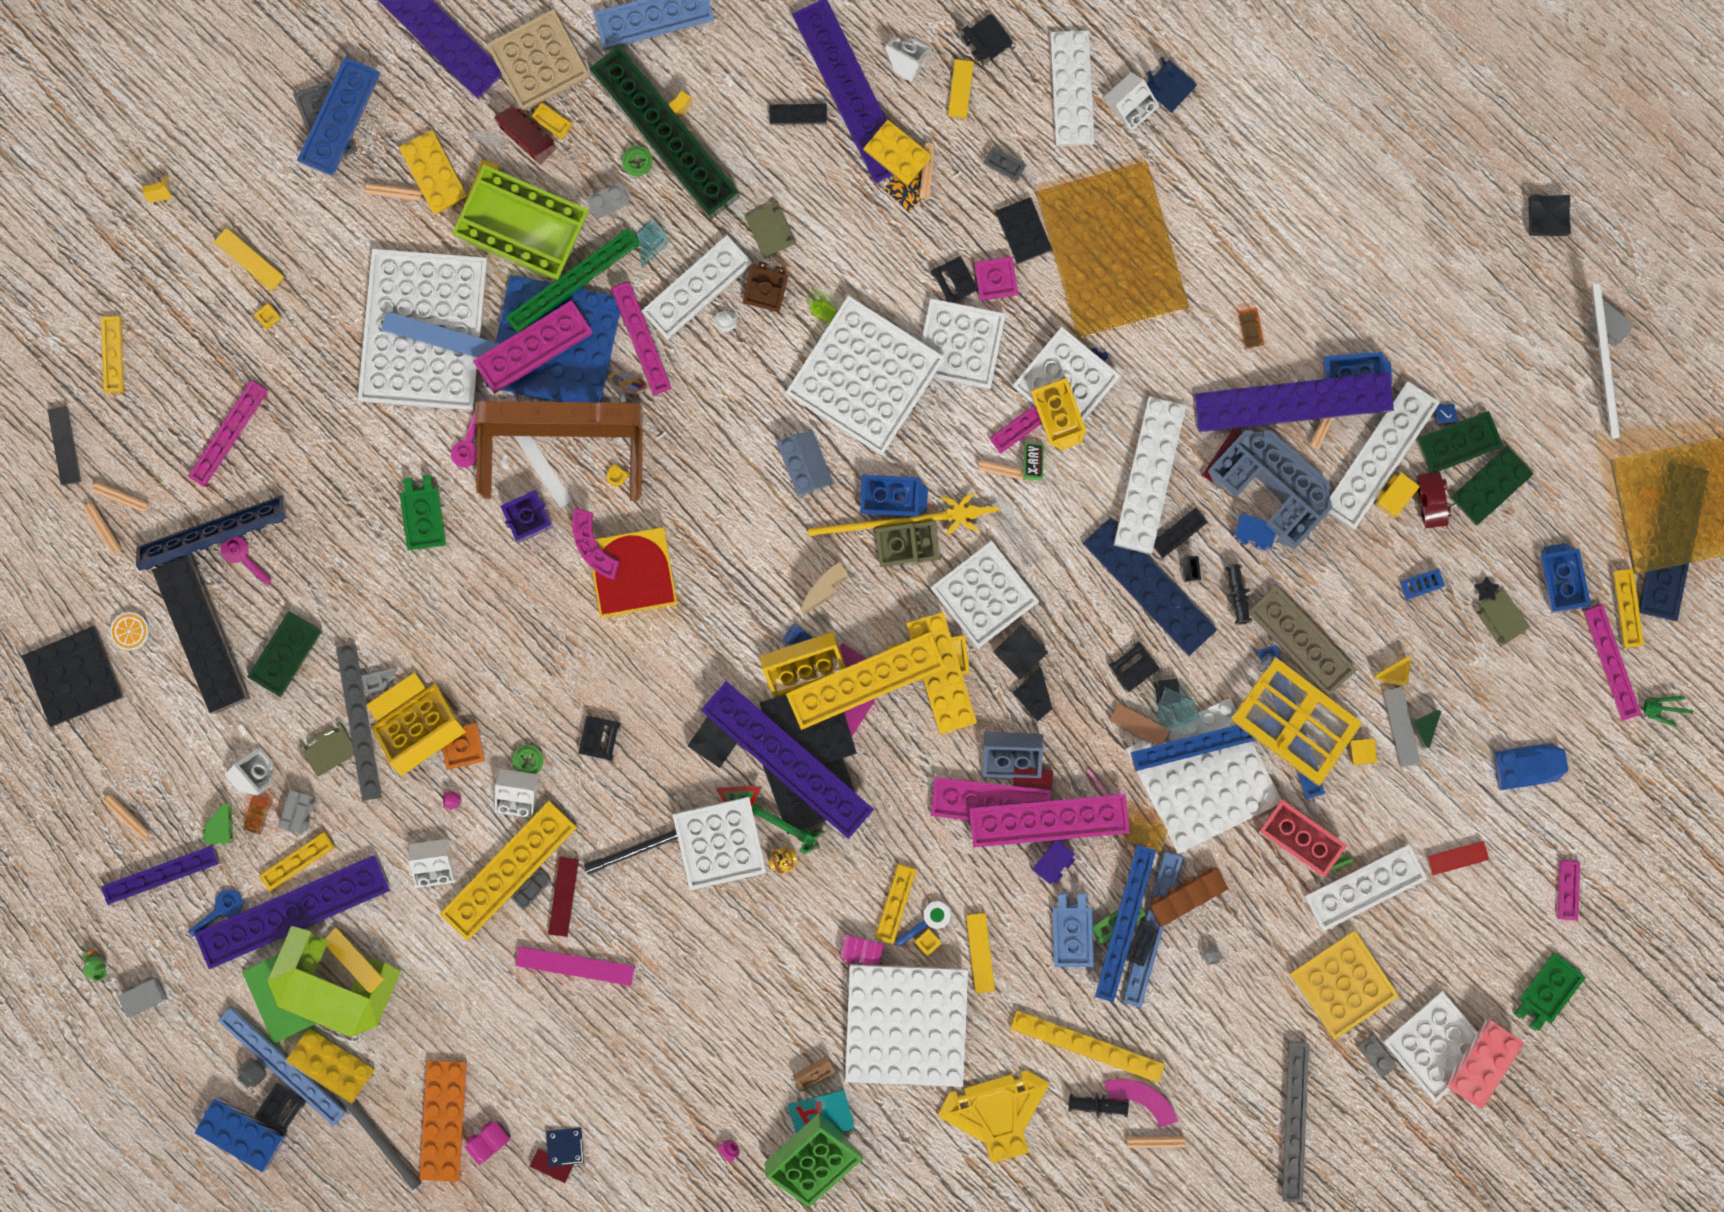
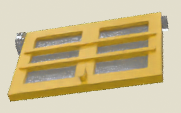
(1296, 720)

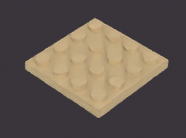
(538, 60)

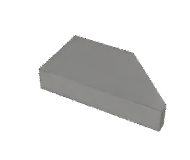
(377, 680)

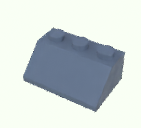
(804, 463)
(1012, 750)

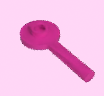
(465, 452)
(236, 551)

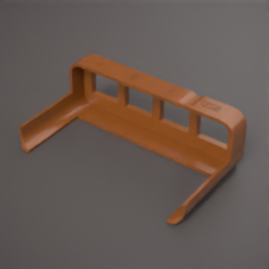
(557, 420)

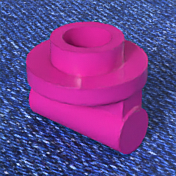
(729, 1150)

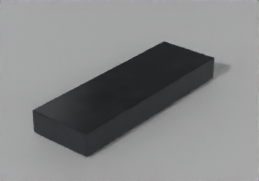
(1179, 532)

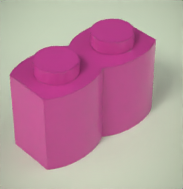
(861, 951)
(487, 1143)

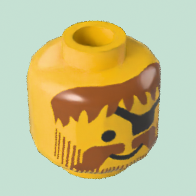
(783, 860)

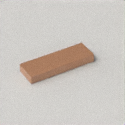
(1139, 725)

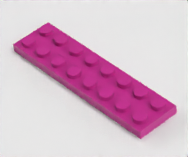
(1049, 820)

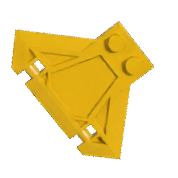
(997, 1112)

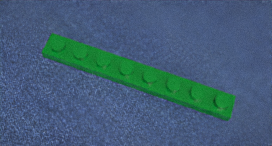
(572, 280)

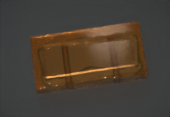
(1251, 328)

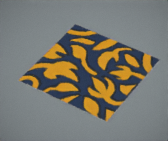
(906, 196)

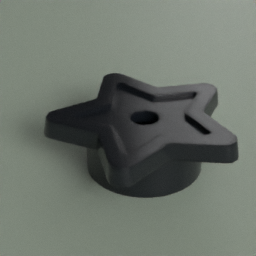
(1486, 594)

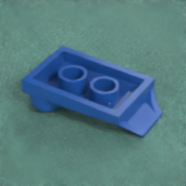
(1355, 364)
(892, 495)
(1564, 578)
(1530, 766)

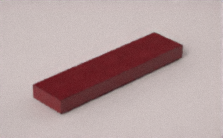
(563, 896)

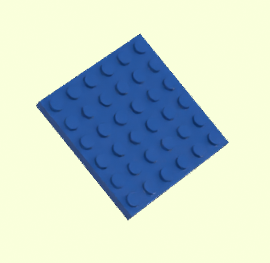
(582, 369)

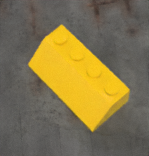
(802, 663)

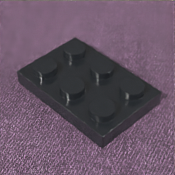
(1023, 230)

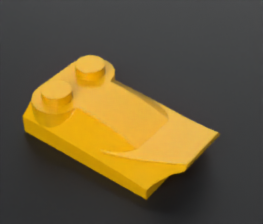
(1059, 414)

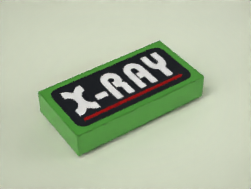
(1033, 461)

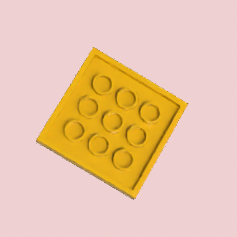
(1344, 984)

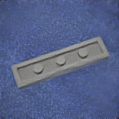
(1401, 726)

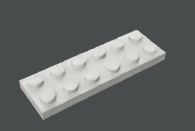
(1072, 88)
(697, 287)
(1365, 887)

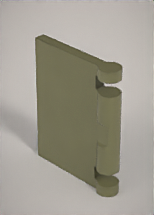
(770, 229)
(1502, 618)
(328, 749)

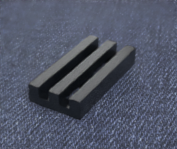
(1135, 939)

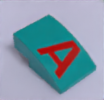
(832, 1106)

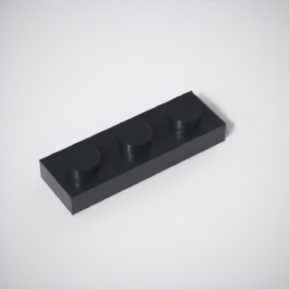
(798, 114)

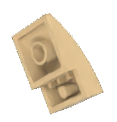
(824, 588)

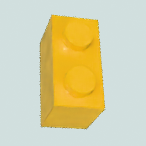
(1396, 495)

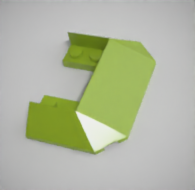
(319, 1000)

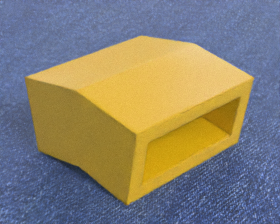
(681, 104)
(1363, 751)

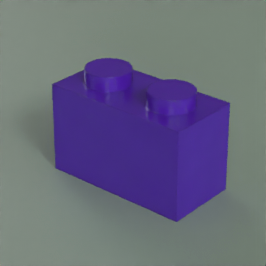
(1053, 862)

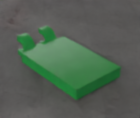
(422, 515)
(1549, 991)

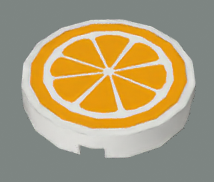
(129, 631)

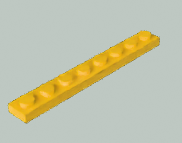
(1087, 1046)

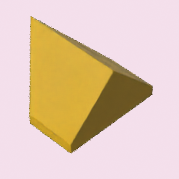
(1395, 674)

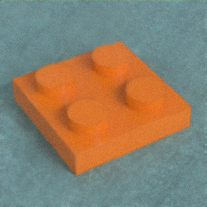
(465, 749)

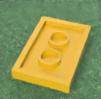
(897, 153)

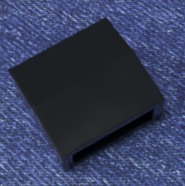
(1186, 568)
(1160, 685)

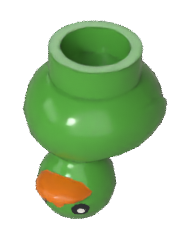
(95, 966)

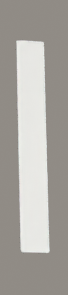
(544, 470)

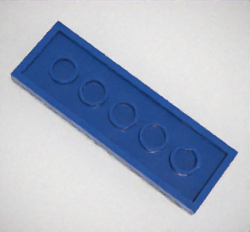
(339, 116)

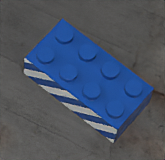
(240, 1134)

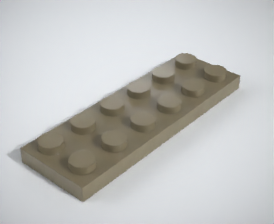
(1302, 641)

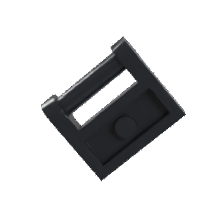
(960, 278)
(1137, 672)
(593, 735)
(274, 1106)

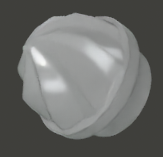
(1211, 955)

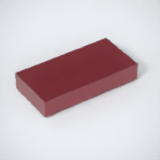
(1044, 782)
(540, 1163)

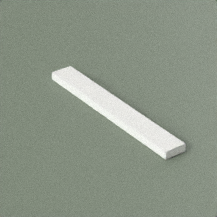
(1605, 360)

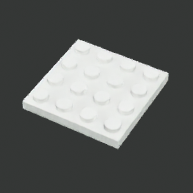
(966, 339)
(1068, 357)
(984, 594)
(719, 843)
(1432, 1044)

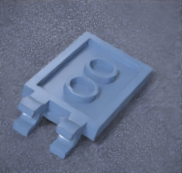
(1073, 932)

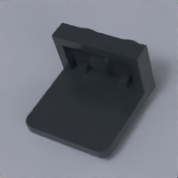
(986, 39)

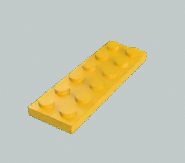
(946, 687)

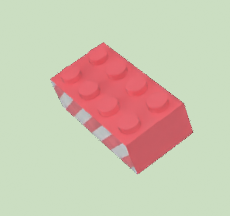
(1302, 839)
(1484, 1064)

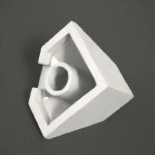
(907, 56)
(252, 773)

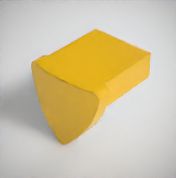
(158, 191)

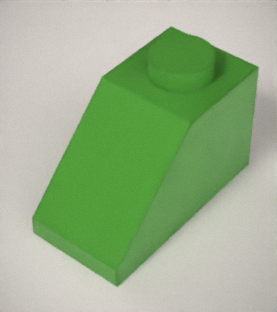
(220, 826)

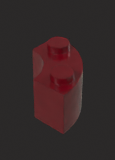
(1433, 500)

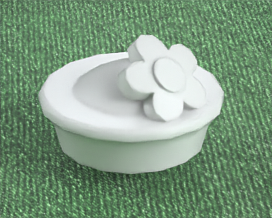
(725, 321)

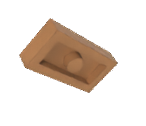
(814, 1073)

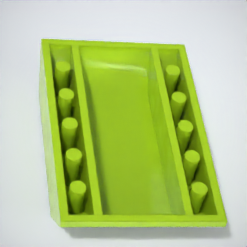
(520, 223)

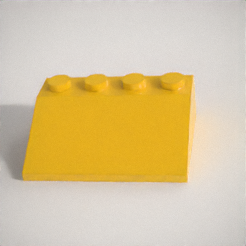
(417, 730)

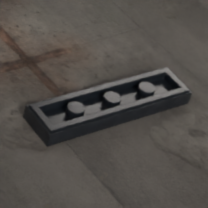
(64, 445)

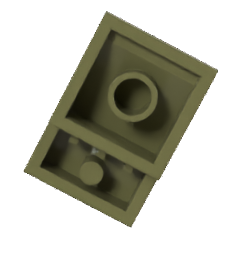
(908, 544)

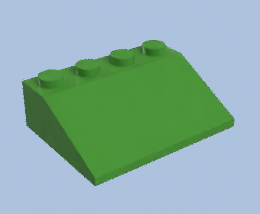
(278, 1022)
(812, 1161)

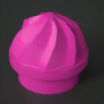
(451, 800)

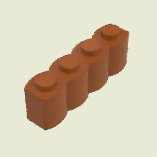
(1187, 896)

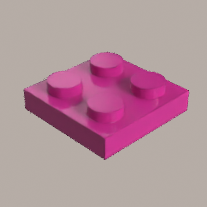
(996, 278)

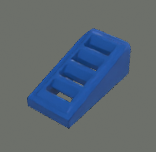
(1437, 575)

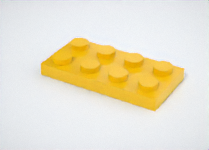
(433, 172)
(330, 1065)

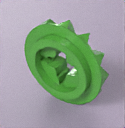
(630, 156)
(528, 750)

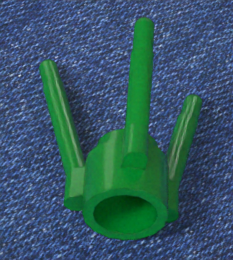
(1653, 707)

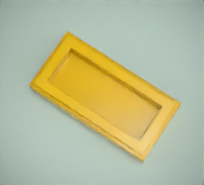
(551, 121)

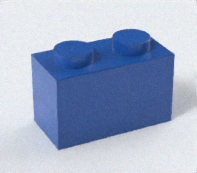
(1254, 531)

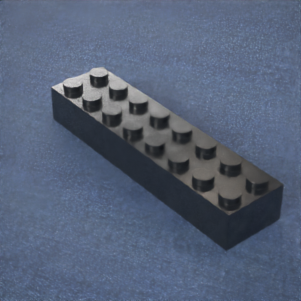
(200, 634)

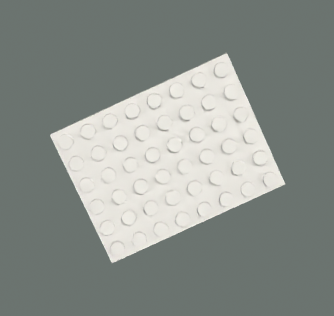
(434, 291)

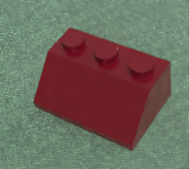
(525, 134)

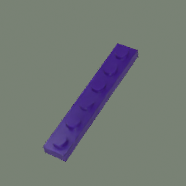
(160, 875)

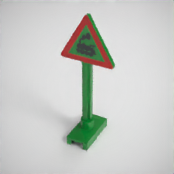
(808, 839)

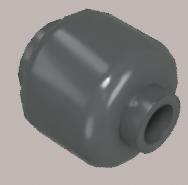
(251, 1072)

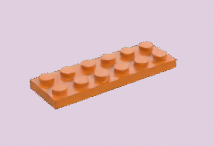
(443, 1120)

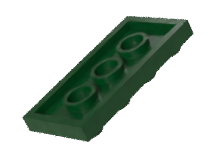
(1460, 442)
(1491, 486)
(284, 654)

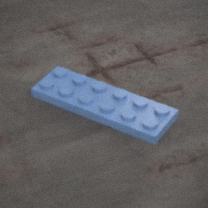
(649, 19)

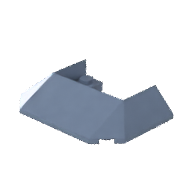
(1285, 474)

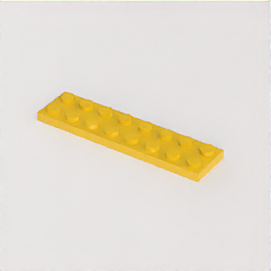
(865, 680)
(508, 871)

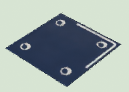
(565, 1147)

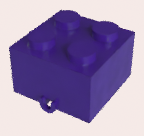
(526, 516)

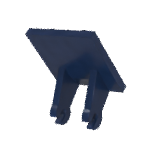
(1170, 85)

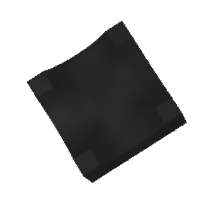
(1549, 215)
(1020, 652)
(712, 743)

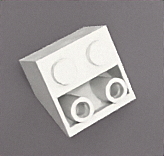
(1131, 101)
(516, 793)
(431, 863)

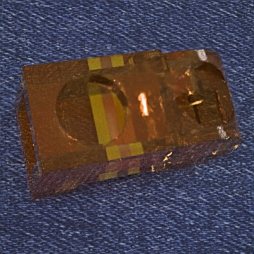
(257, 814)

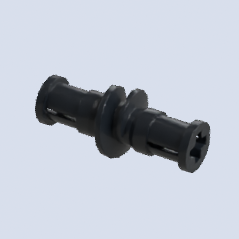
(1238, 595)
(1098, 1105)

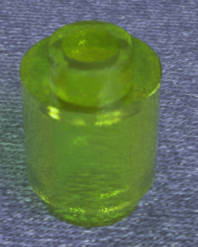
(823, 310)

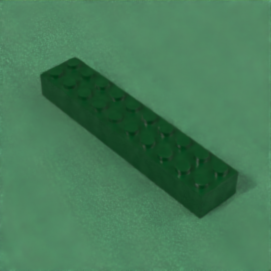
(664, 132)

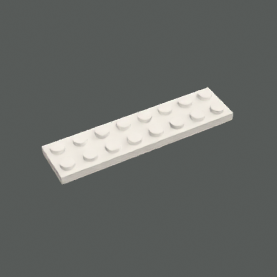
(1381, 455)
(1149, 475)

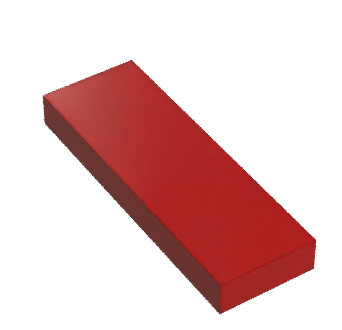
(1457, 858)

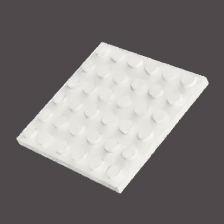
(865, 375)
(1207, 791)
(906, 1025)

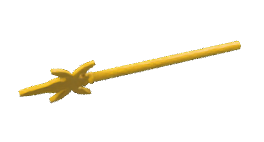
(958, 514)

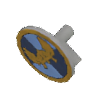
(626, 384)

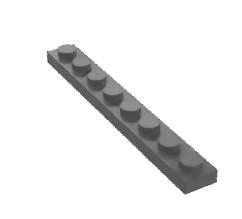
(358, 722)
(1295, 1122)

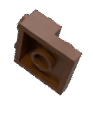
(766, 286)

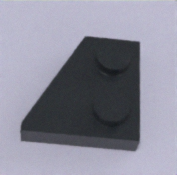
(1034, 695)

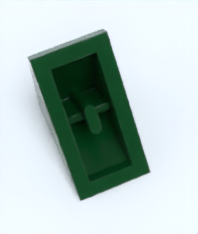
(1425, 727)

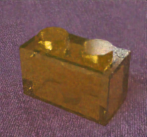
(1145, 834)

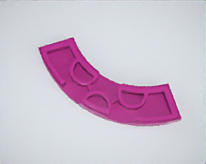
(588, 546)
(1144, 1095)

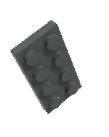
(309, 104)

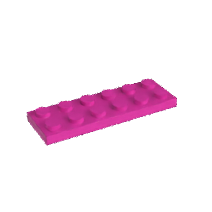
(532, 347)
(955, 797)

